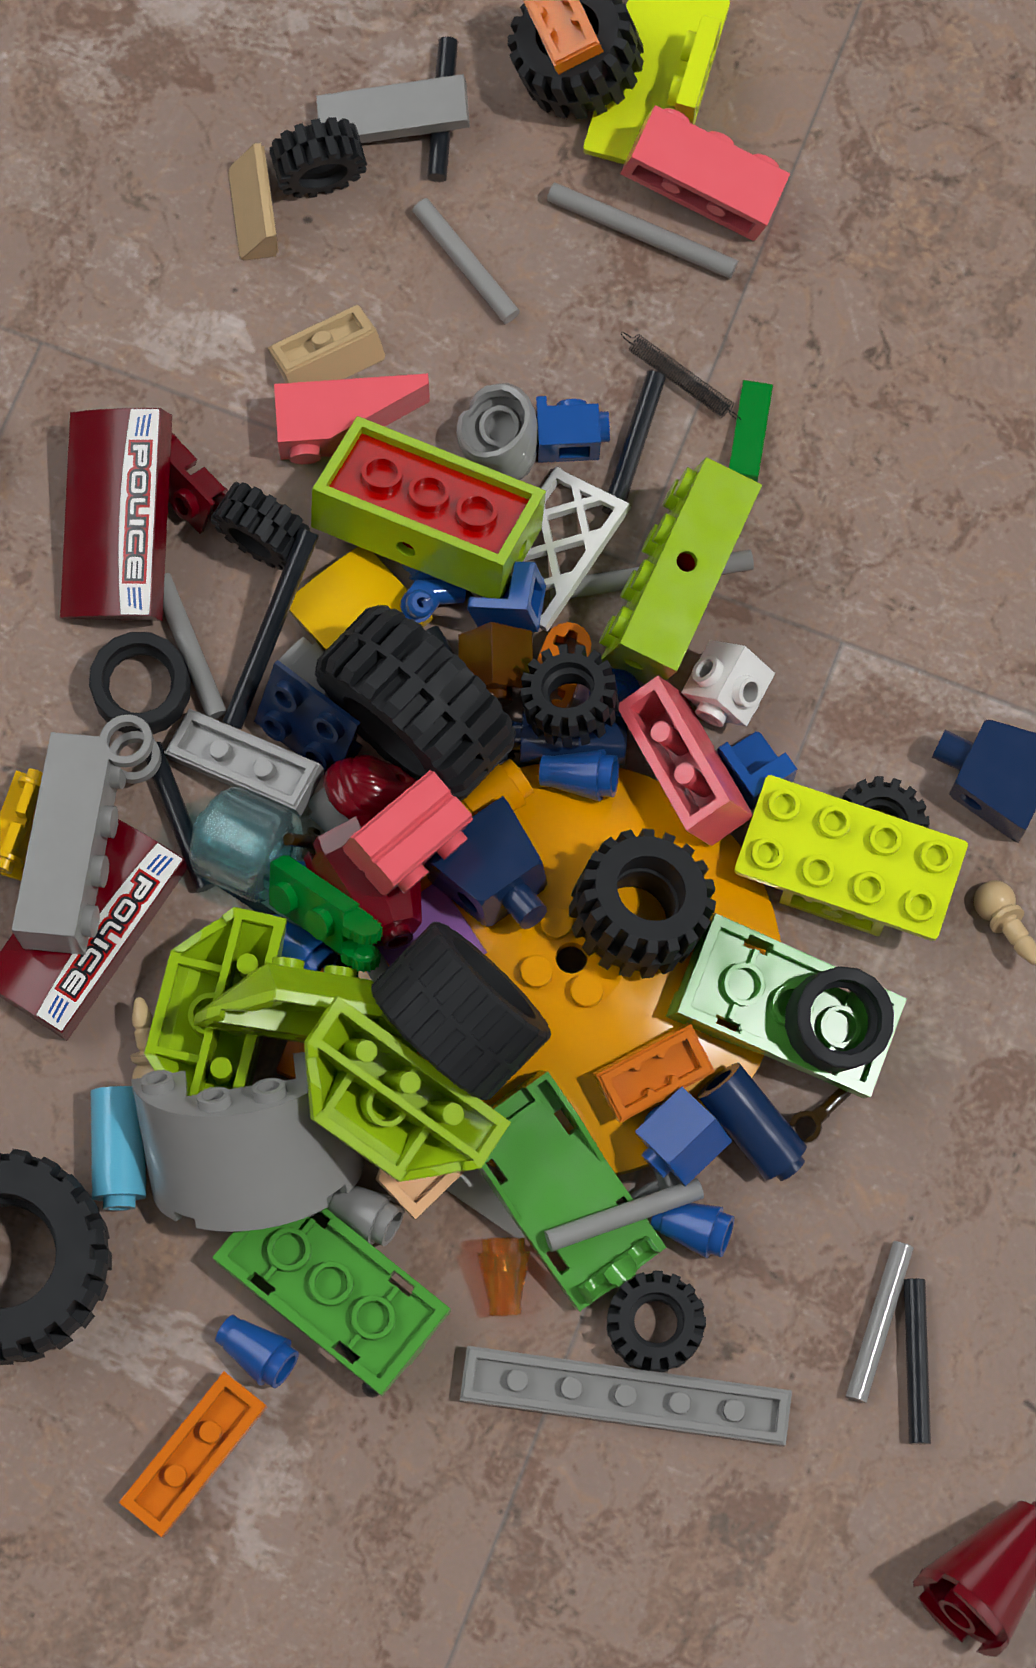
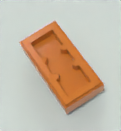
(564, 32)
(653, 1072)

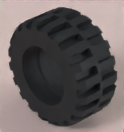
(415, 700)
(80, 1257)

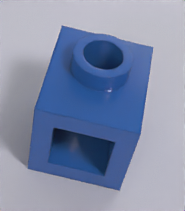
(681, 1137)

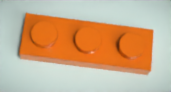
(193, 1454)

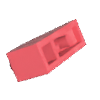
(319, 413)

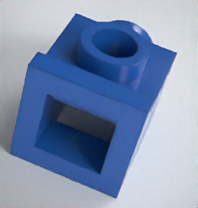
(570, 430)

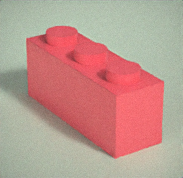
(705, 172)
(684, 761)

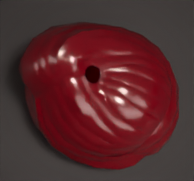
(364, 785)

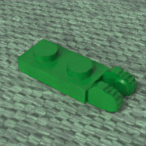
(325, 913)

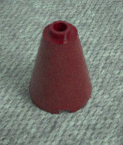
(985, 1580)

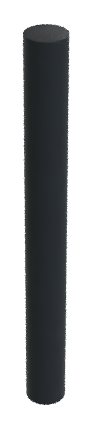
(270, 628)

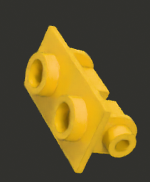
(17, 822)

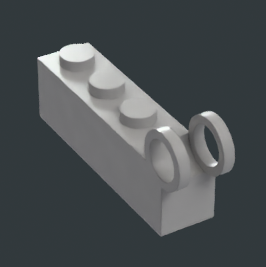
(72, 831)

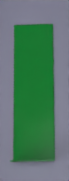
(751, 429)

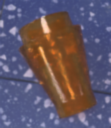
(504, 1273)

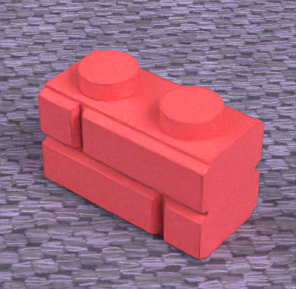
(408, 834)

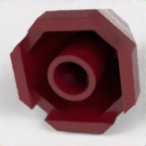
(397, 912)

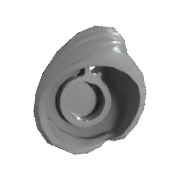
(500, 430)

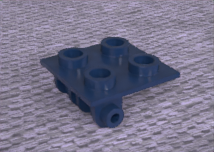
(306, 719)

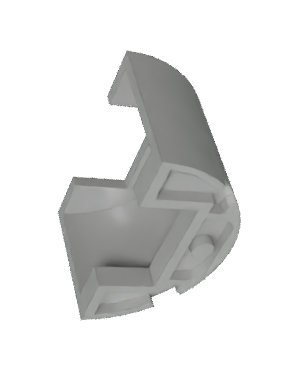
(239, 1153)

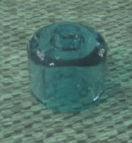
(239, 839)

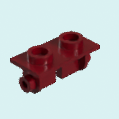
(192, 495)

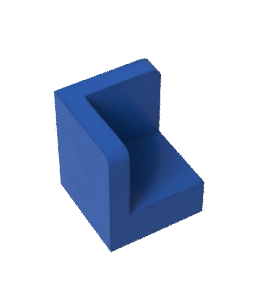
(520, 604)
(752, 762)

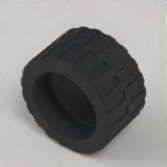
(460, 1011)

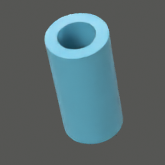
(116, 1149)

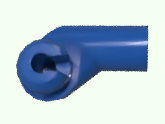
(426, 595)

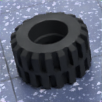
(591, 83)
(662, 871)

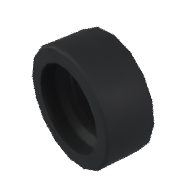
(140, 644)
(877, 1007)

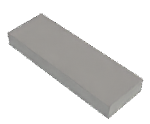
(401, 108)
(244, 761)

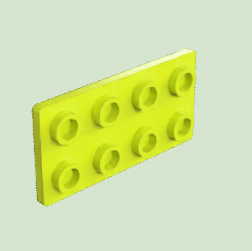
(677, 59)
(850, 861)

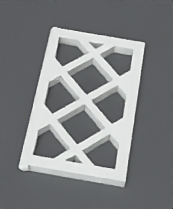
(594, 540)

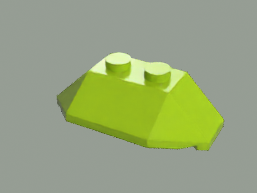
(195, 977)
(288, 1001)
(393, 1101)

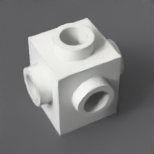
(727, 684)

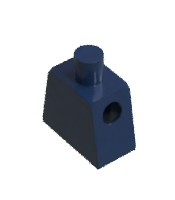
(994, 775)
(493, 870)

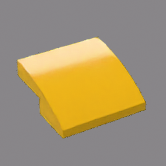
(343, 592)

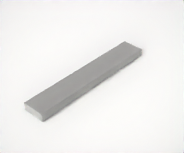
(626, 1396)

